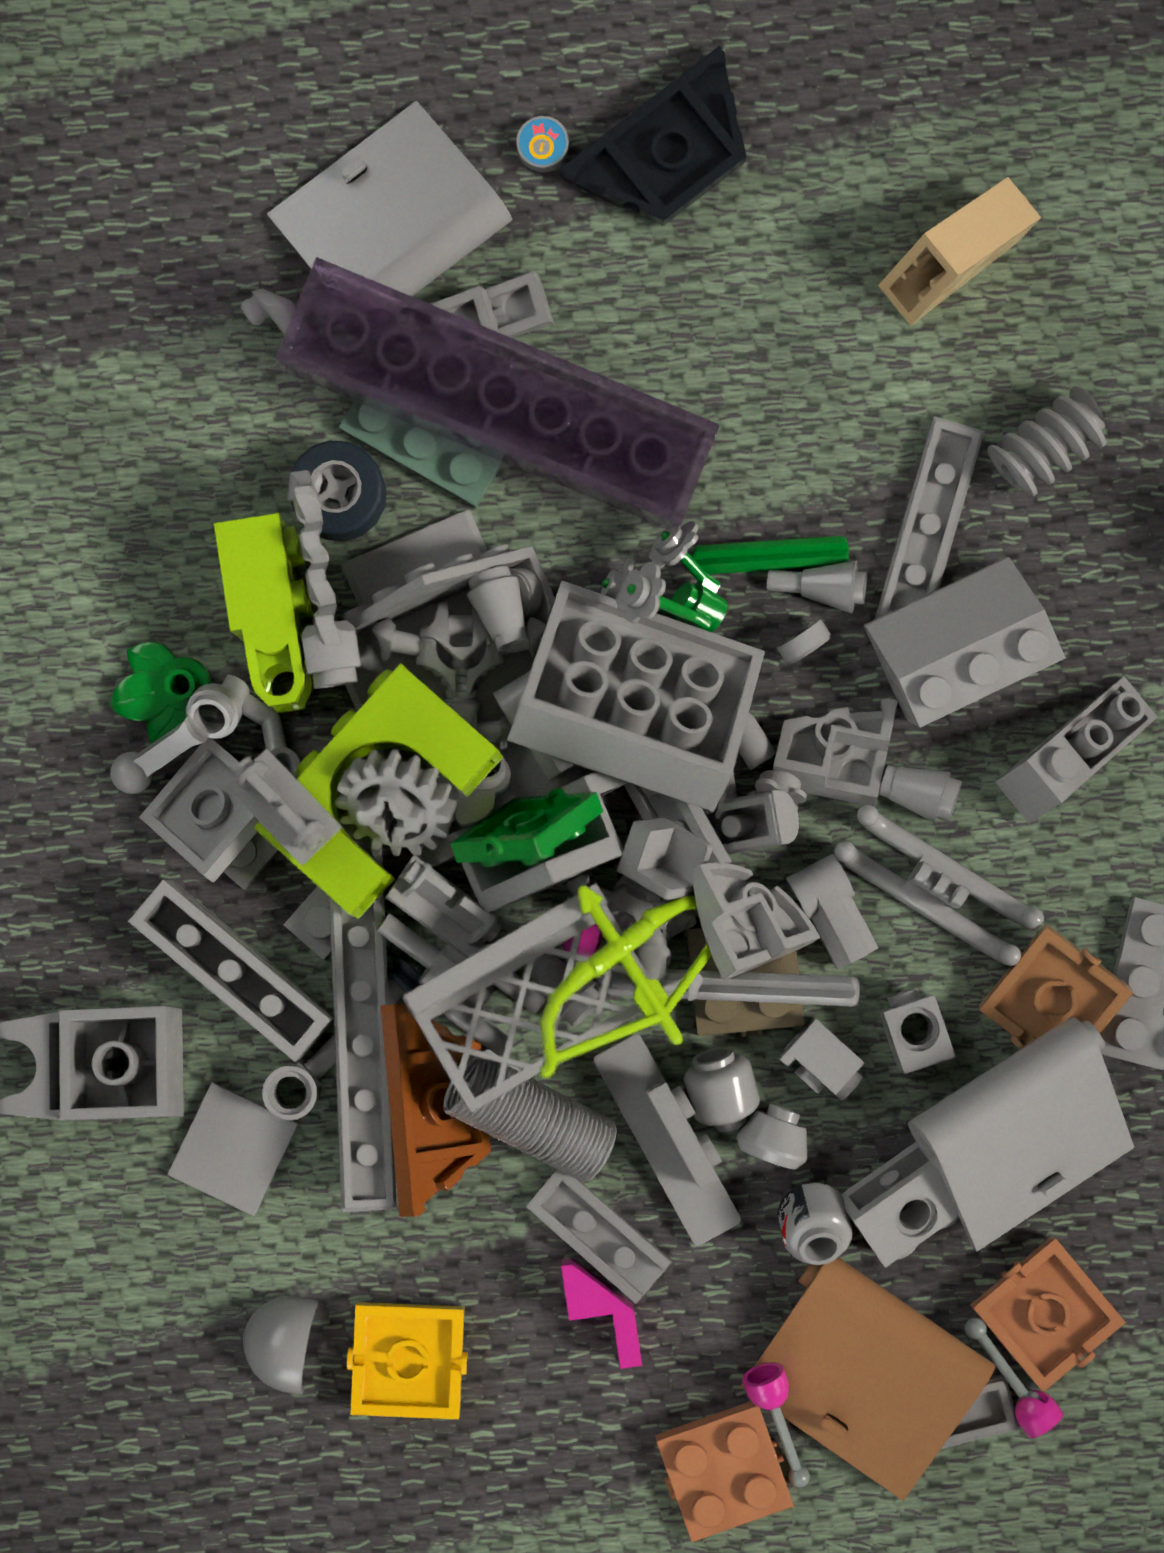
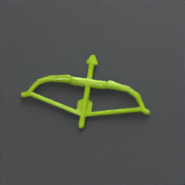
(648, 993)

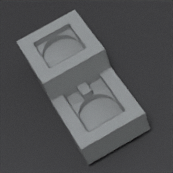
(506, 308)

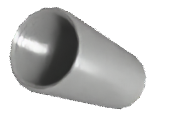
(570, 1138)

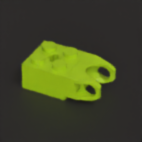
(267, 603)

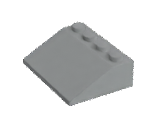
(638, 698)

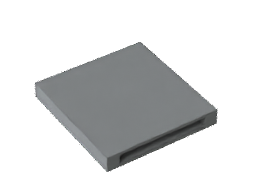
(232, 1149)

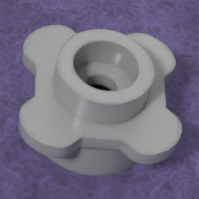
(780, 780)

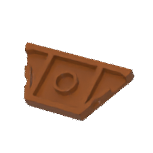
(427, 1142)

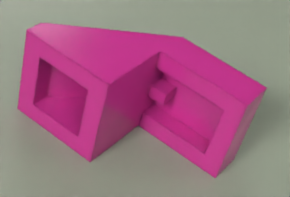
(591, 1297)

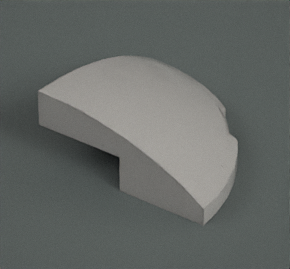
(746, 920)

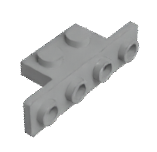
(667, 1140)

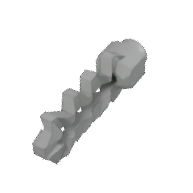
(327, 645)

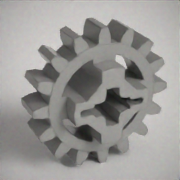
(395, 803)

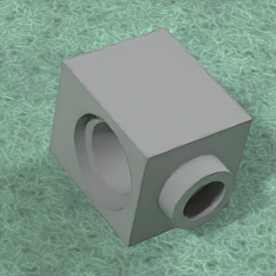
(932, 1048)

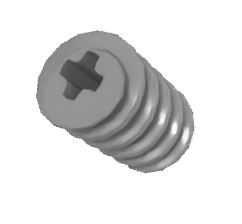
(1049, 441)

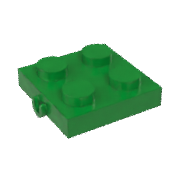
(527, 828)

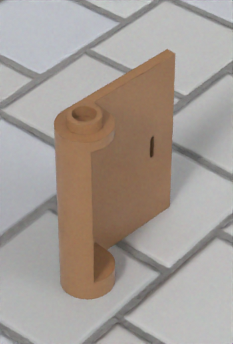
(875, 1369)

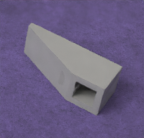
(1076, 750)

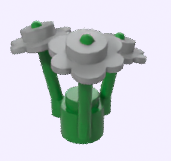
(641, 591)

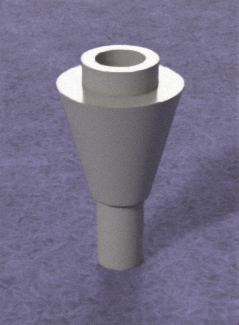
(832, 585)

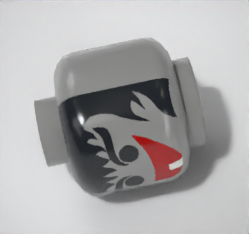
(814, 1223)

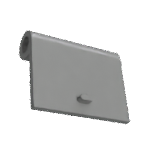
(394, 206)
(1025, 1131)

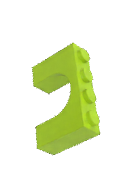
(396, 716)

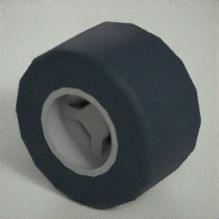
(339, 469)

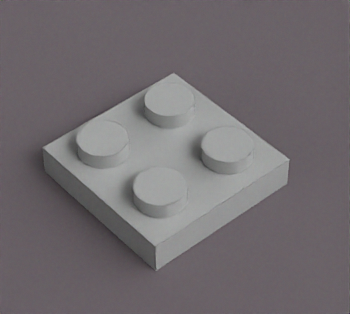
(200, 812)

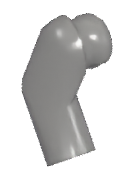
(268, 304)

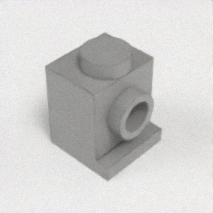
(823, 1060)

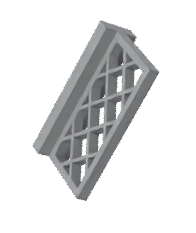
(494, 965)

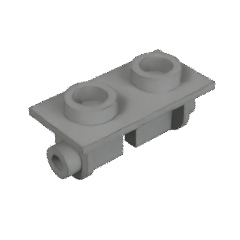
(283, 805)
(443, 908)

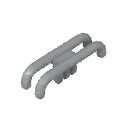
(937, 887)

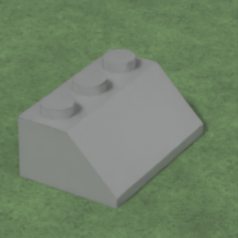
(963, 642)

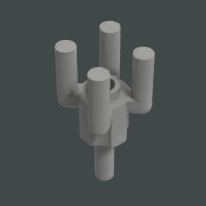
(441, 960)

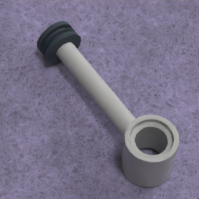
(403, 980)

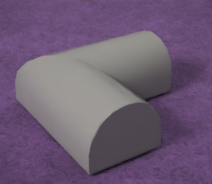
(753, 820)

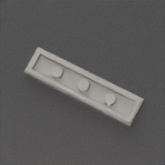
(931, 514)

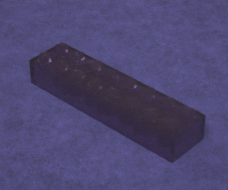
(495, 394)

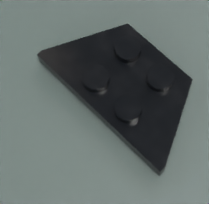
(667, 147)

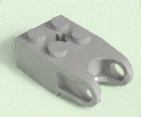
(77, 1064)

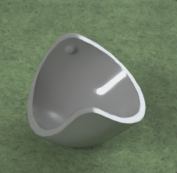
(278, 1341)

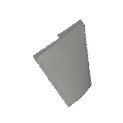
(824, 747)

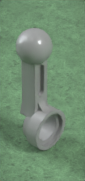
(134, 770)

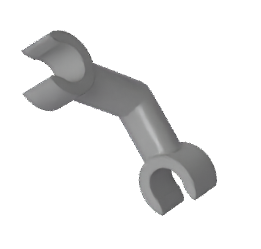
(268, 720)

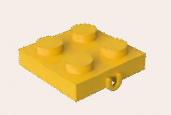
(407, 1360)

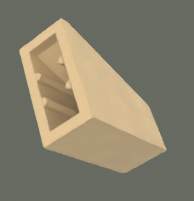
(958, 250)

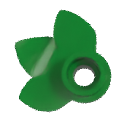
(152, 688)

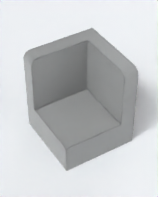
(663, 857)

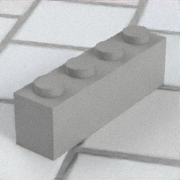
(232, 969)

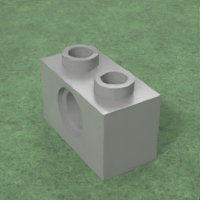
(878, 1199)

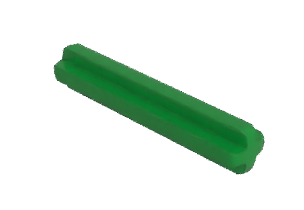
(771, 555)

